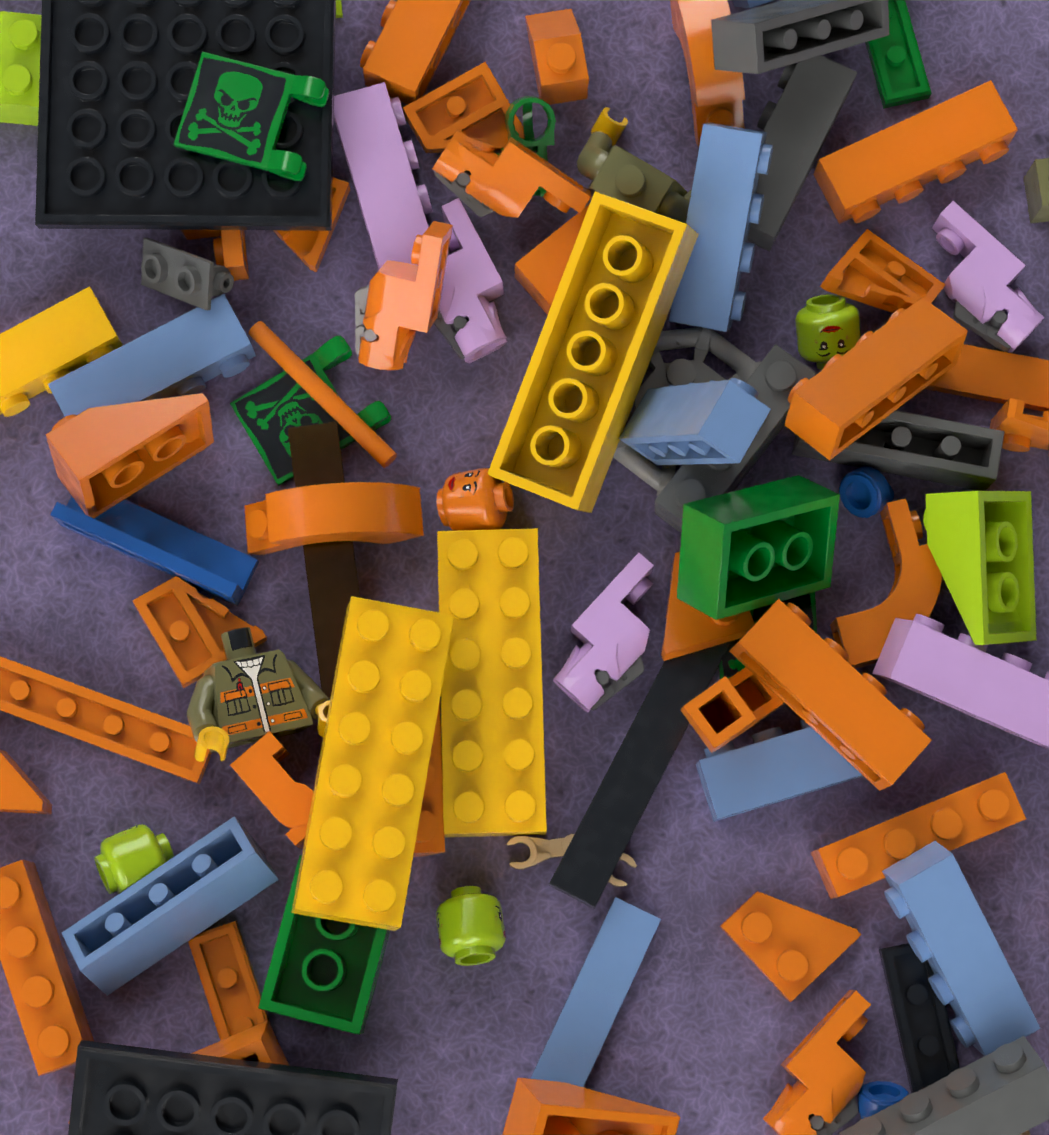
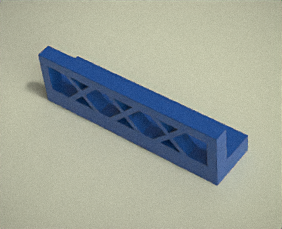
(164, 547)

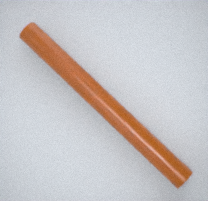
(322, 394)

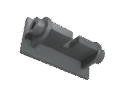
(183, 274)

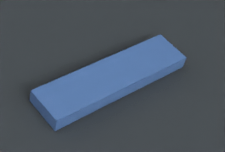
(597, 995)

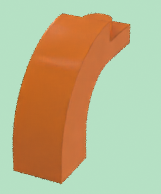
(714, 93)
(333, 513)
(912, 593)
(730, 708)

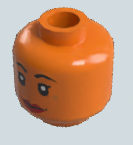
(474, 501)

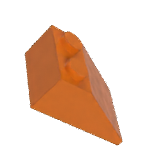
(126, 446)
(568, 1109)

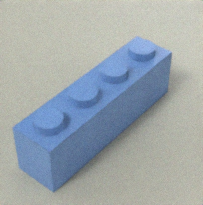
(721, 213)
(161, 363)
(696, 423)
(770, 770)
(169, 906)
(959, 948)

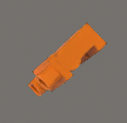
(274, 787)

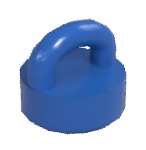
(865, 492)
(878, 1096)

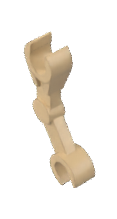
(544, 849)

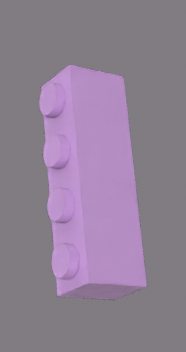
(382, 171)
(967, 678)

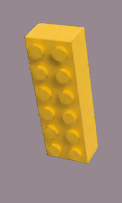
(593, 352)
(492, 684)
(373, 764)

